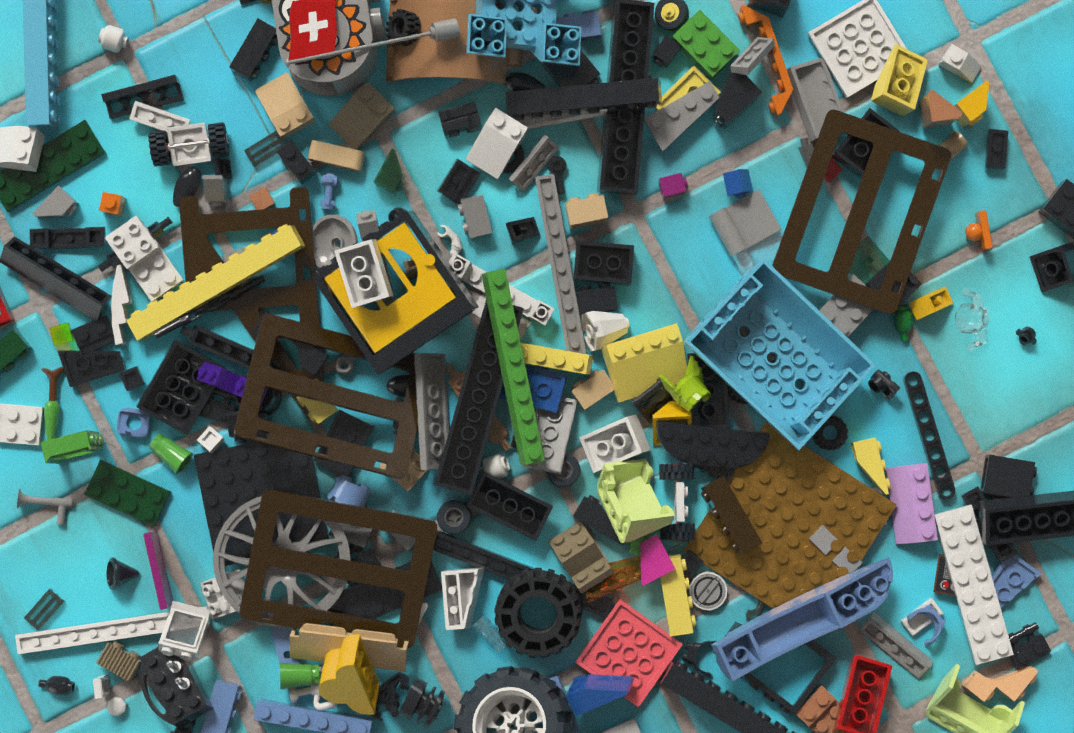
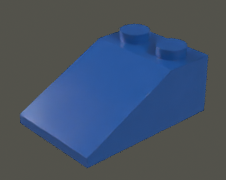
(596, 690)

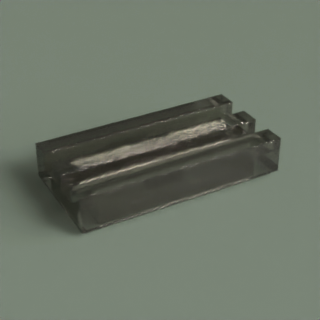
(268, 147)
(54, 597)

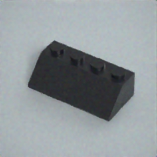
(510, 506)

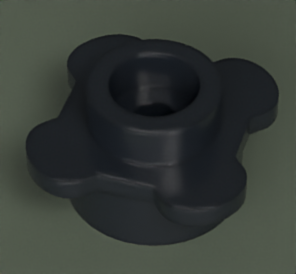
(1026, 336)

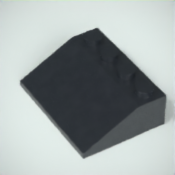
(174, 392)

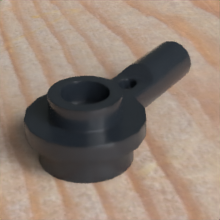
(557, 166)

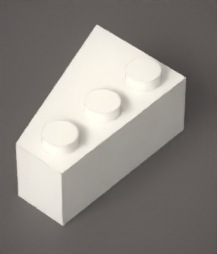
(460, 596)

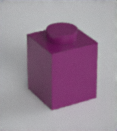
(672, 185)

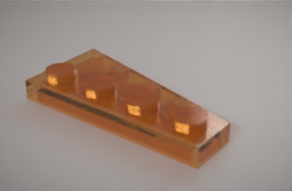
(625, 573)

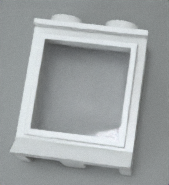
(184, 631)

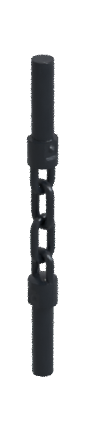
(186, 319)

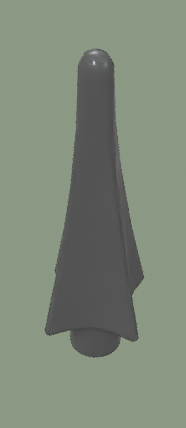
(806, 150)

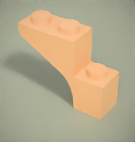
(1010, 684)

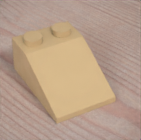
(285, 106)

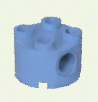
(349, 493)

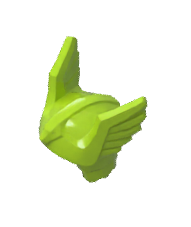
(689, 388)

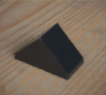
(522, 229)

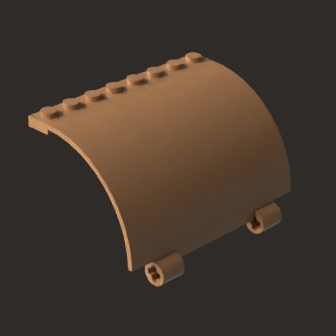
(448, 57)

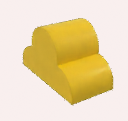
(350, 677)

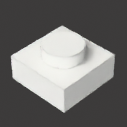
(210, 439)

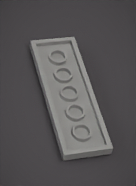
(431, 408)

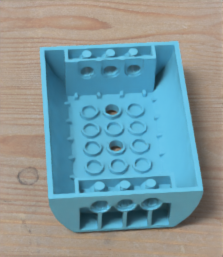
(804, 347)

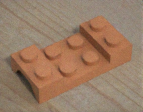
(819, 711)

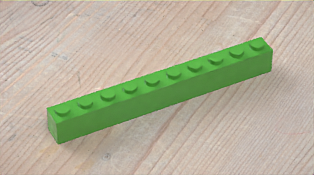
(512, 367)

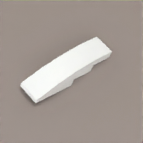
(120, 298)

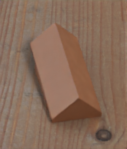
(937, 111)

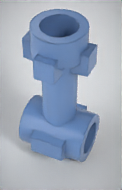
(329, 182)

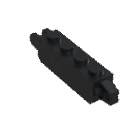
(221, 346)

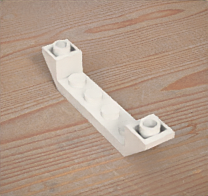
(471, 275)

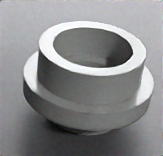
(340, 360)

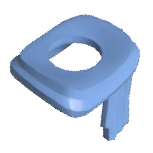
(122, 427)

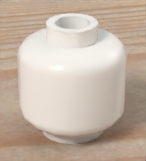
(112, 38)
(496, 466)

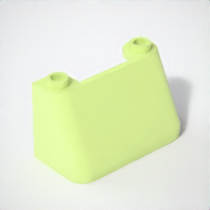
(631, 500)

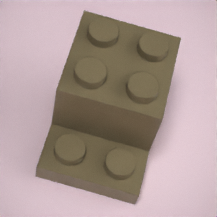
(581, 557)

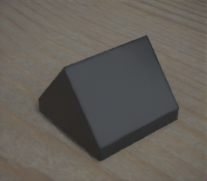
(223, 168)

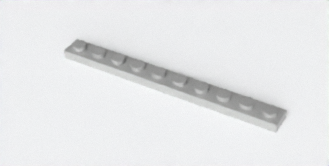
(560, 264)

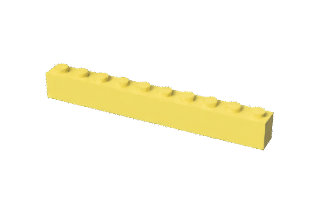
(216, 282)

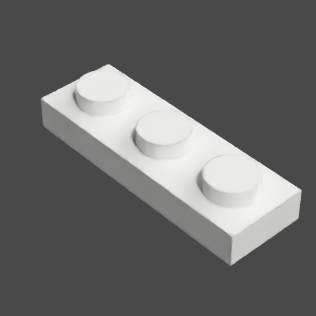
(156, 117)

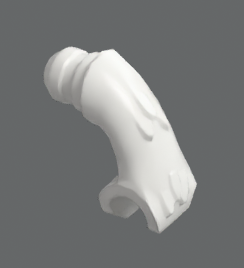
(456, 243)

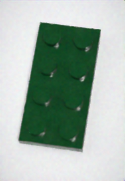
(127, 493)

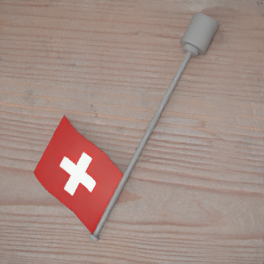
(315, 31)

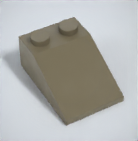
(362, 116)

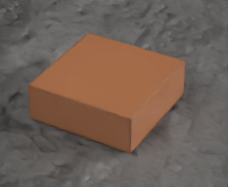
(262, 199)

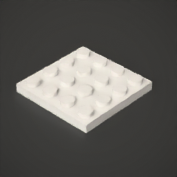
(856, 45)

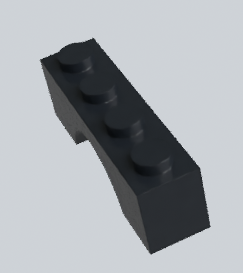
(311, 357)

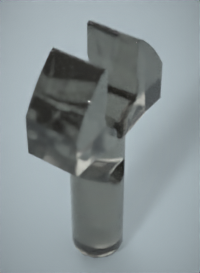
(758, 610)

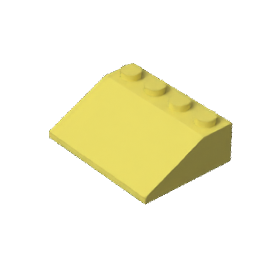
(642, 358)

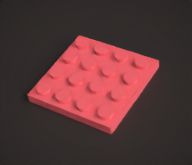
(629, 647)

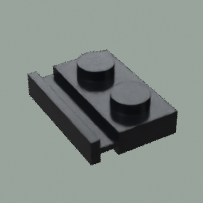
(458, 181)
(94, 334)

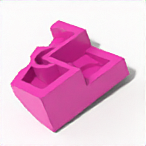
(654, 560)

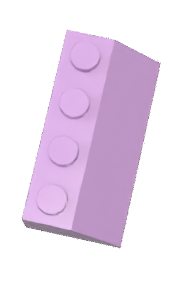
(914, 512)

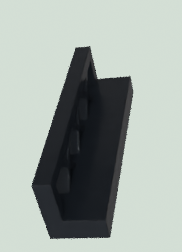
(142, 89)

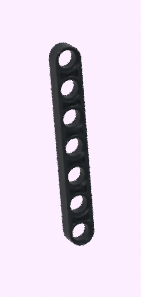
(929, 425)

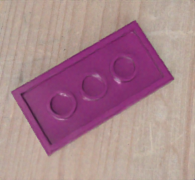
(158, 569)

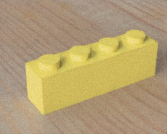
(557, 358)
(676, 599)

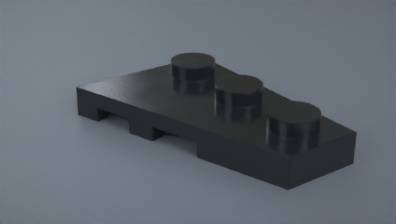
(89, 365)

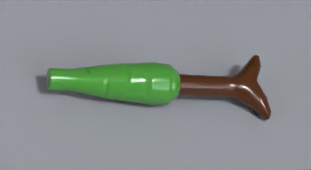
(52, 407)

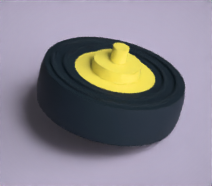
(671, 14)

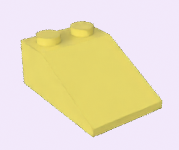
(900, 81)

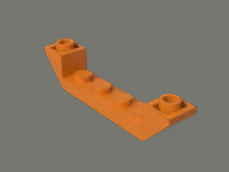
(751, 18)

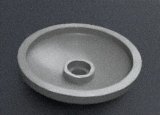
(326, 237)

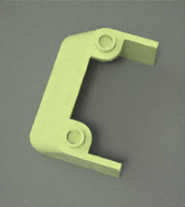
(964, 714)

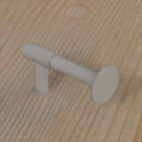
(61, 503)

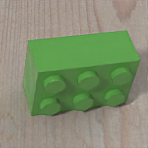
(705, 45)

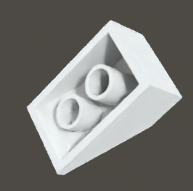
(496, 143)
(20, 147)
(615, 442)

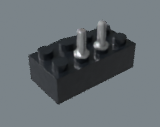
(174, 687)

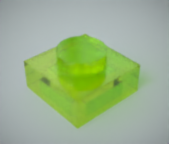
(61, 334)

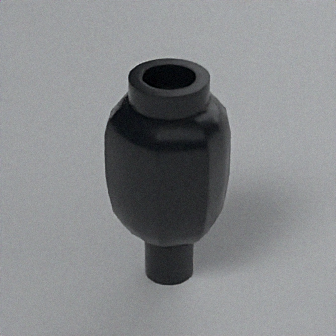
(58, 685)

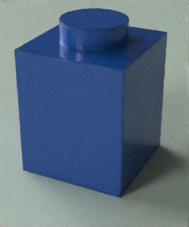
(738, 183)

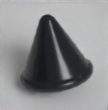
(119, 573)

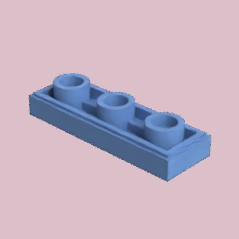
(281, 639)

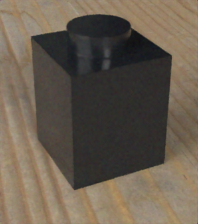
(665, 52)

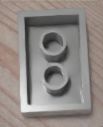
(845, 313)

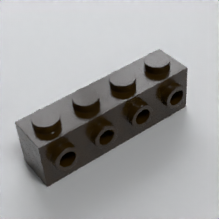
(731, 516)

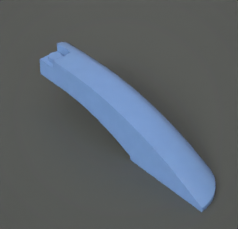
(803, 619)

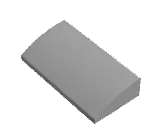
(813, 94)

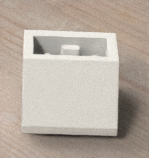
(216, 601)

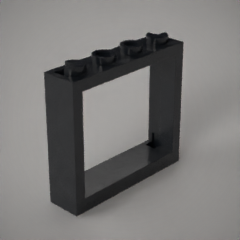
(785, 705)

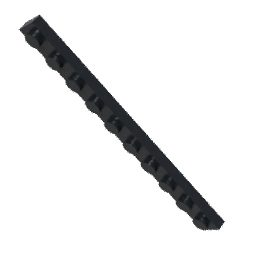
(503, 566)

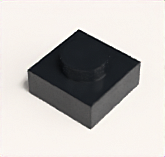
(132, 378)

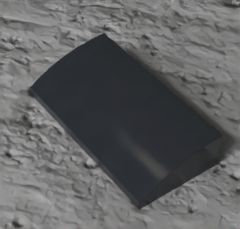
(715, 410)

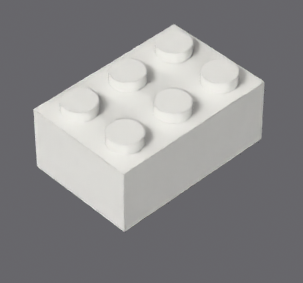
(363, 273)

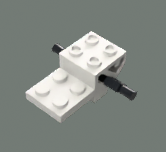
(143, 256)

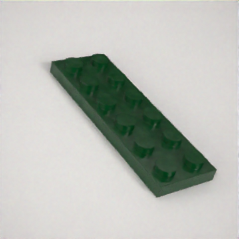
(57, 161)

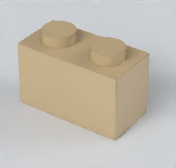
(593, 389)

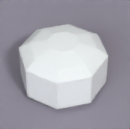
(117, 706)

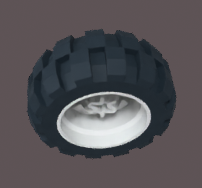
(513, 687)

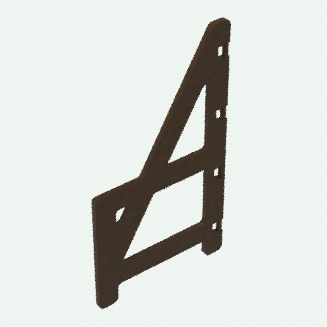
(201, 257)

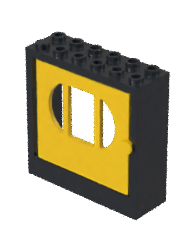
(380, 327)

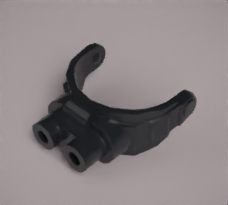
(690, 656)

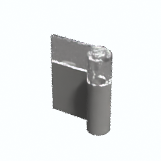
(748, 231)

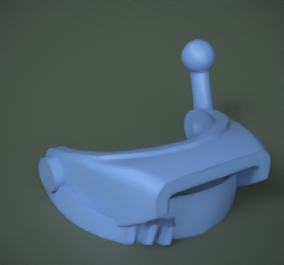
(936, 619)

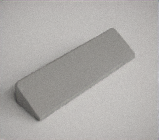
(896, 645)

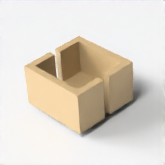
(586, 211)

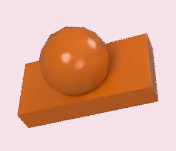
(980, 231)

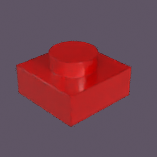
(832, 170)

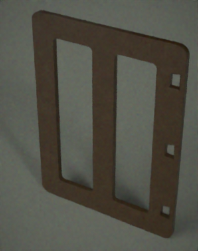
(884, 143)
(304, 442)
(294, 616)

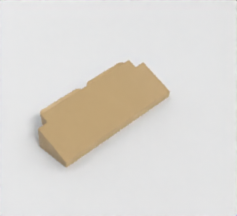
(317, 640)

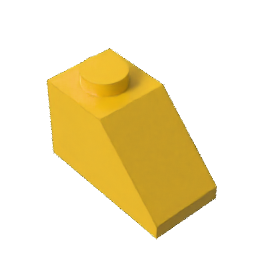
(930, 303)

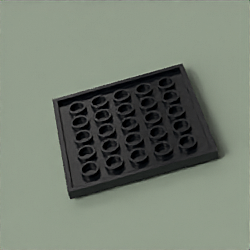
(243, 473)

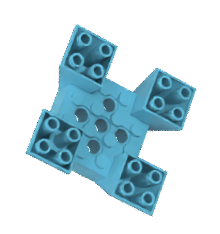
(493, 31)

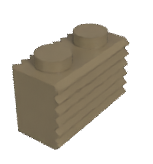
(120, 661)

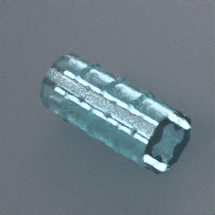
(490, 633)

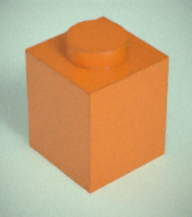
(112, 204)

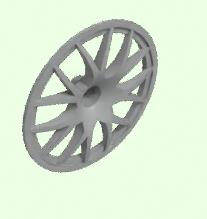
(275, 574)

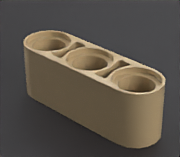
(336, 156)

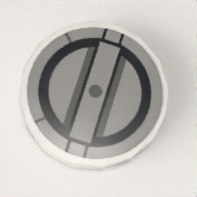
(708, 590)

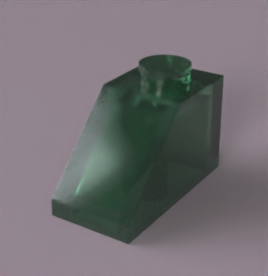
(390, 175)

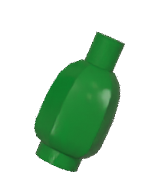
(903, 321)

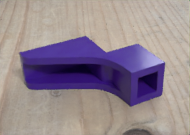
(224, 379)

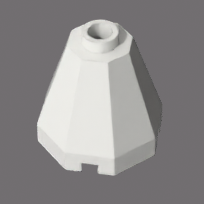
(603, 328)

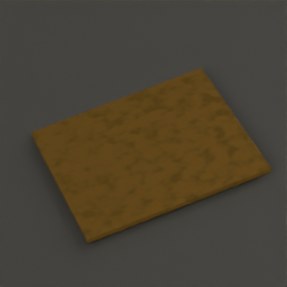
(787, 501)

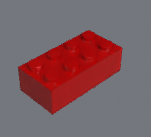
(862, 696)

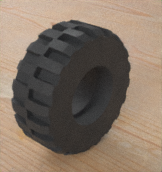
(535, 640)

